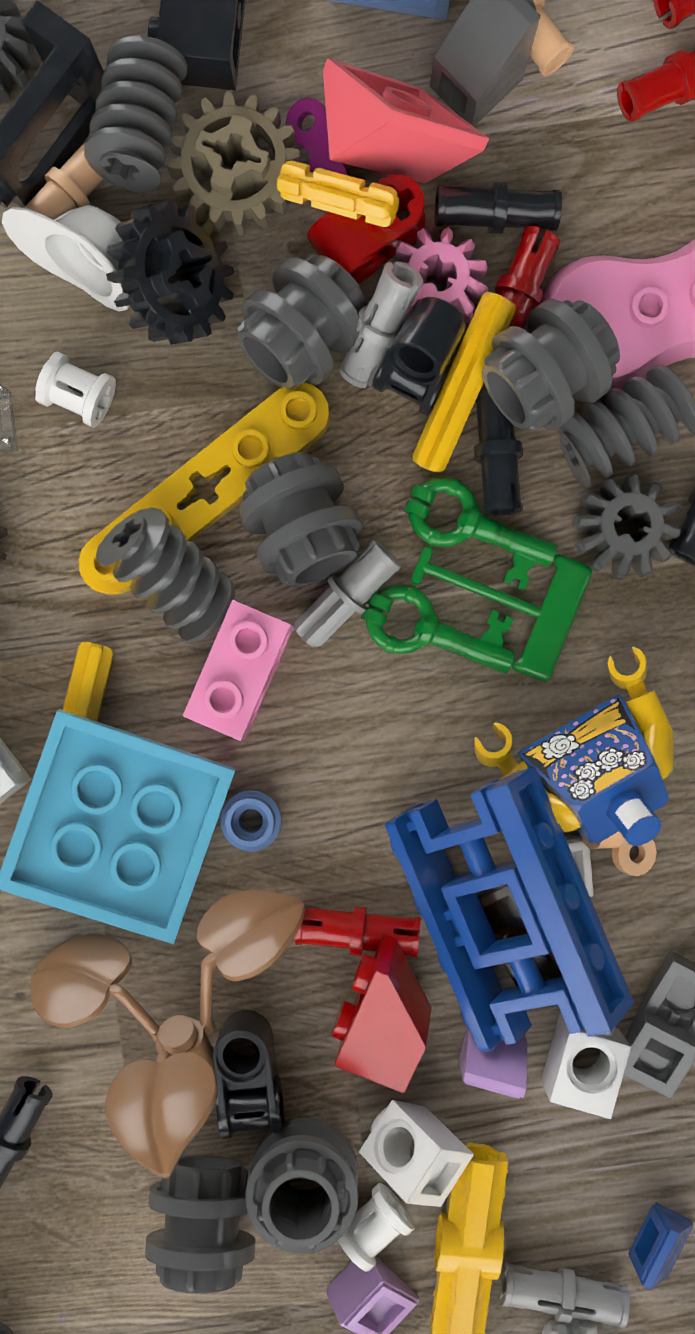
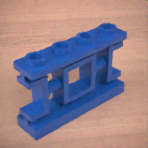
(548, 899)

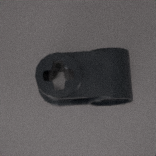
(422, 352)
(247, 1085)

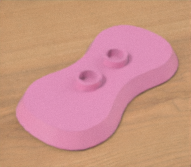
(643, 302)

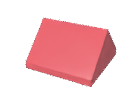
(393, 125)

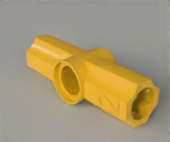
(470, 1244)

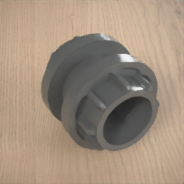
(292, 331)
(559, 359)
(295, 508)
(295, 1217)
(201, 1236)

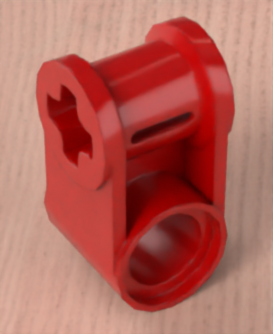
(364, 246)

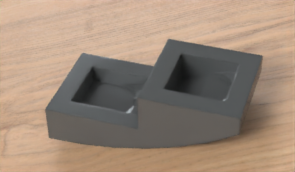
(664, 1028)

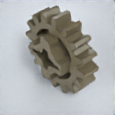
(219, 141)

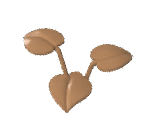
(165, 1102)

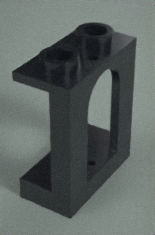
(67, 69)

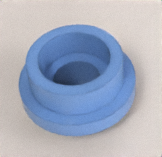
(251, 839)

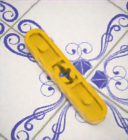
(277, 427)

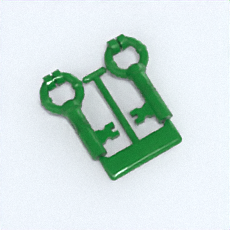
(552, 618)

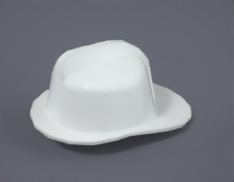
(70, 247)

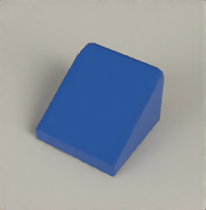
(659, 1244)

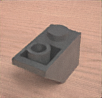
(484, 56)

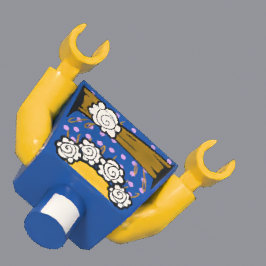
(603, 766)

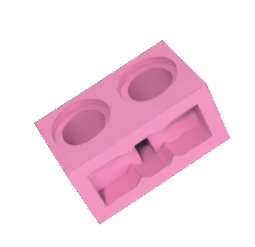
(238, 671)

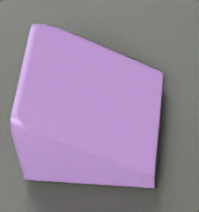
(495, 1070)
(371, 1299)

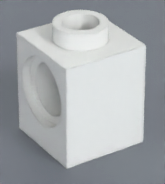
(591, 1088)
(436, 1159)

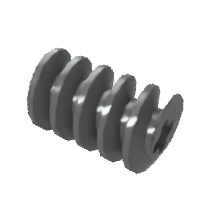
(135, 112)
(627, 419)
(168, 572)

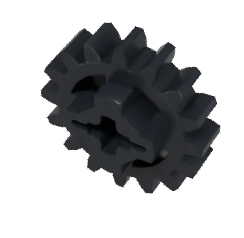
(170, 272)

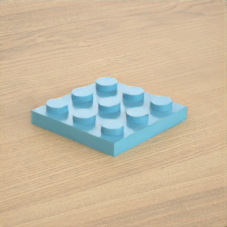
(115, 827)

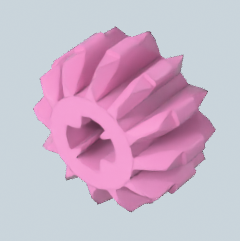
(450, 266)

